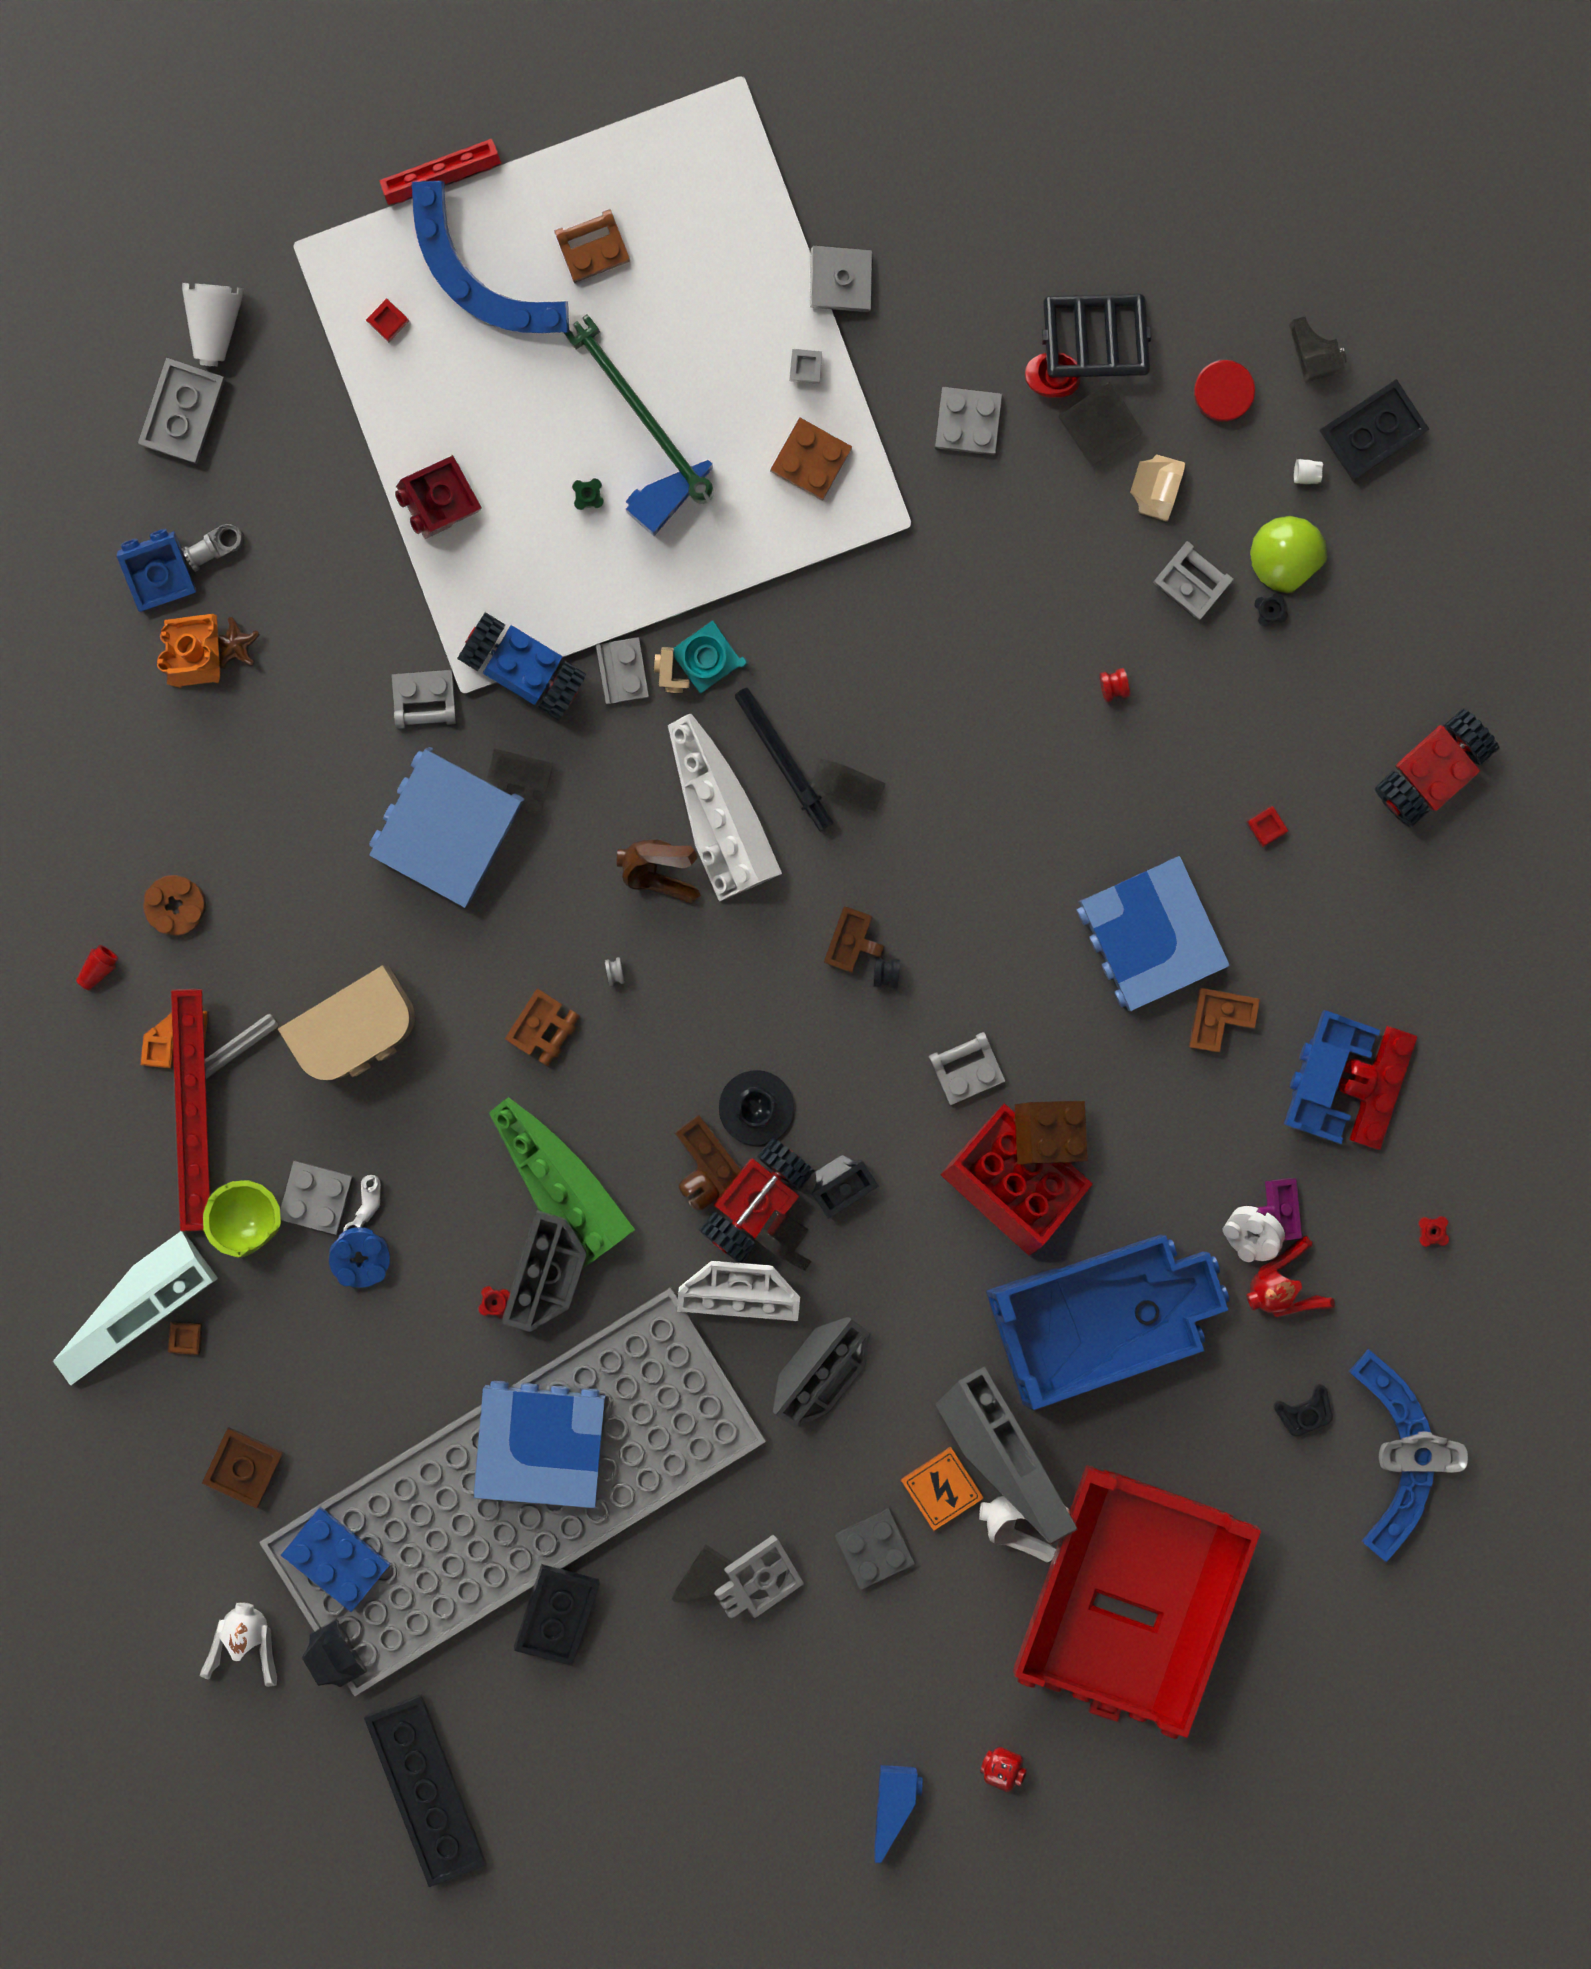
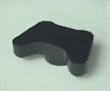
(1307, 1415)

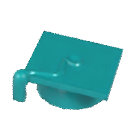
(707, 657)

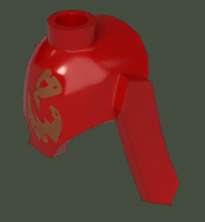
(1276, 1293)

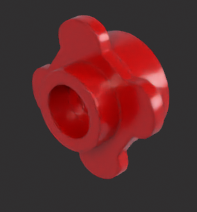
(1427, 1225)
(490, 1294)

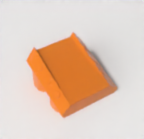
(190, 650)

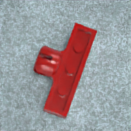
(1378, 1086)

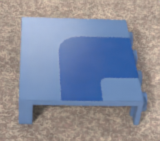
(1152, 934)
(539, 1445)

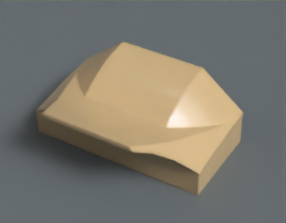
(1157, 486)

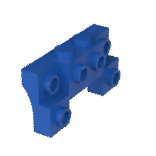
(1321, 1072)

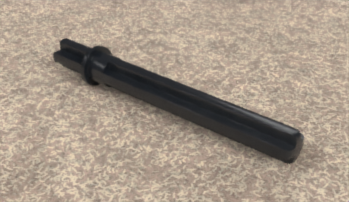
(784, 760)

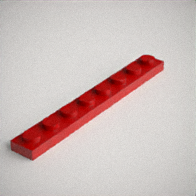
(190, 1106)

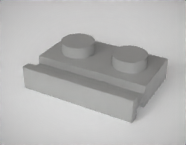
(622, 671)

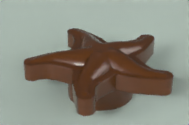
(235, 644)

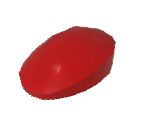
(1043, 384)

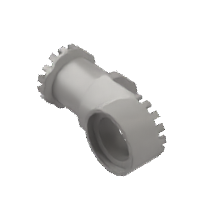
(211, 546)

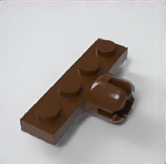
(714, 1165)

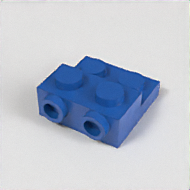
(155, 569)

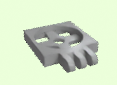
(736, 1597)

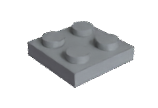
(968, 421)
(315, 1197)

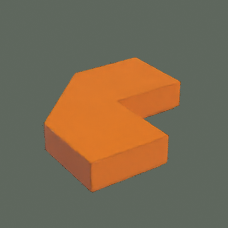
(158, 1043)

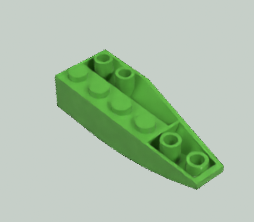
(560, 1180)

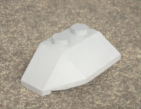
(739, 1291)

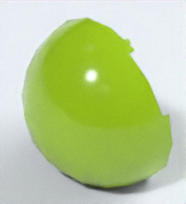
(1287, 553)
(241, 1218)

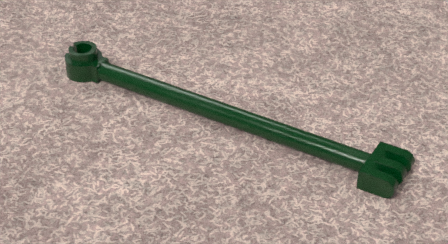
(586, 338)

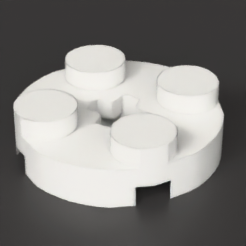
(1250, 1247)

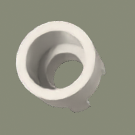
(1307, 471)

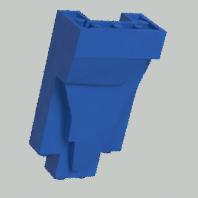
(1080, 1326)

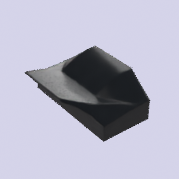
(842, 1184)
(332, 1656)

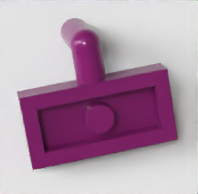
(1283, 1205)

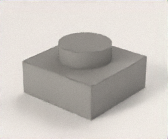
(805, 366)

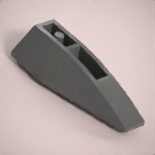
(1002, 1453)

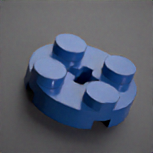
(359, 1274)

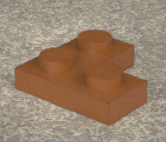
(1215, 1010)

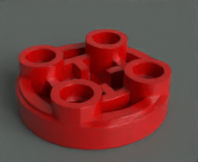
(1224, 390)

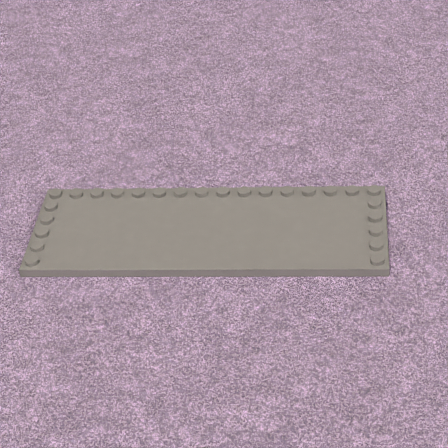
(462, 1556)

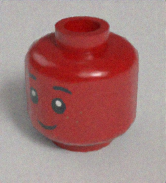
(1003, 1769)

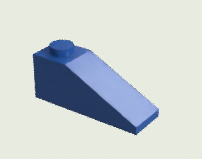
(662, 498)
(895, 1802)

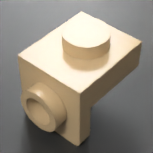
(664, 665)

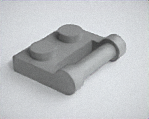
(1187, 588)
(423, 688)
(972, 1077)

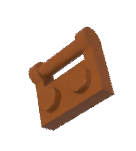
(596, 255)

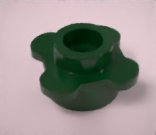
(593, 500)

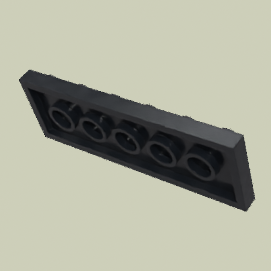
(425, 1790)

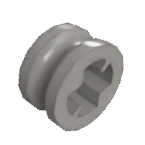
(614, 971)

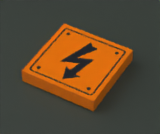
(942, 1488)

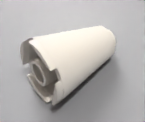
(211, 319)

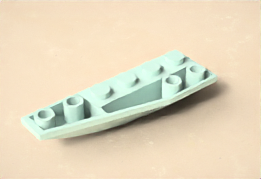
(137, 1303)

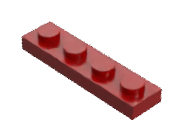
(447, 169)

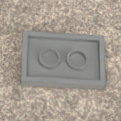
(181, 411)

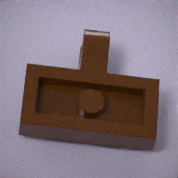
(850, 939)

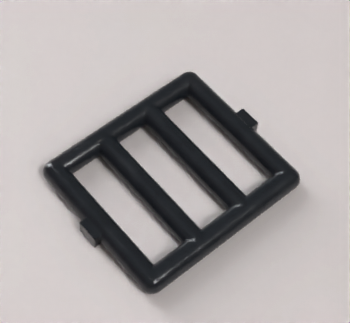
(1113, 367)

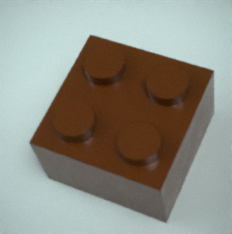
(1051, 1132)

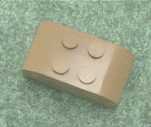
(352, 1027)

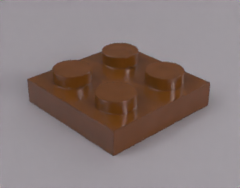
(242, 1467)

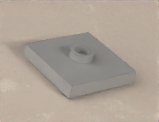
(840, 278)

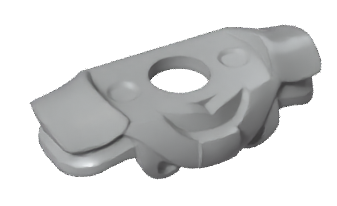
(1445, 1454)

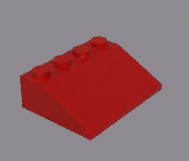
(1018, 1199)

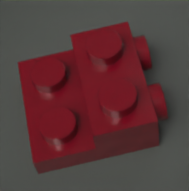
(437, 497)

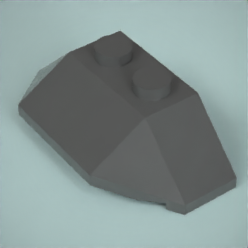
(545, 1273)
(821, 1371)

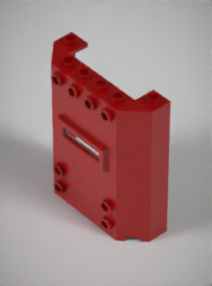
(1154, 1555)

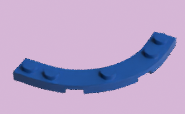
(462, 285)
(1413, 1485)

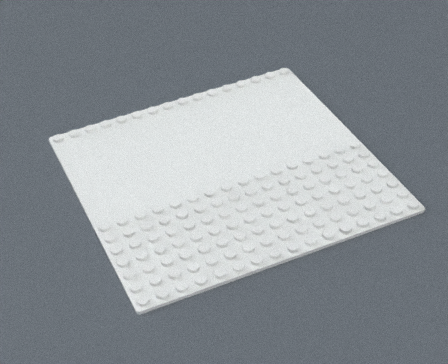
(690, 323)

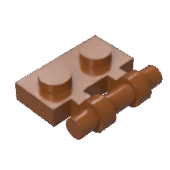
(534, 1022)

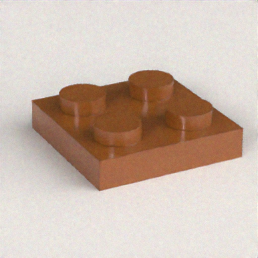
(811, 458)

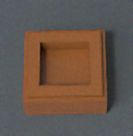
(185, 1338)

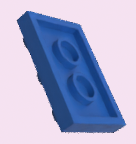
(335, 1559)

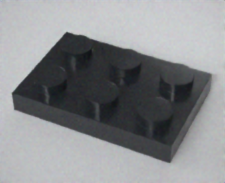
(1374, 429)
(556, 1614)

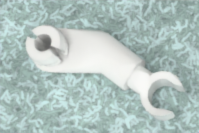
(370, 1201)

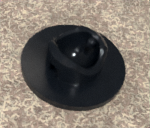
(756, 1107)

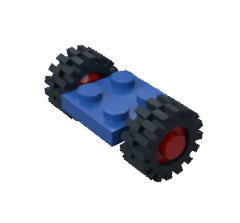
(522, 665)

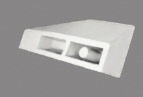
(720, 814)

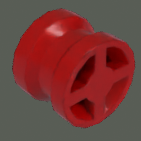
(1114, 684)

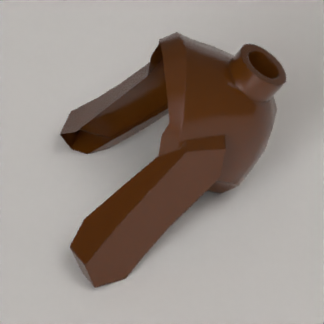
(641, 862)

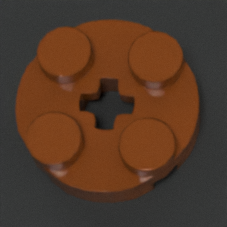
(190, 912)

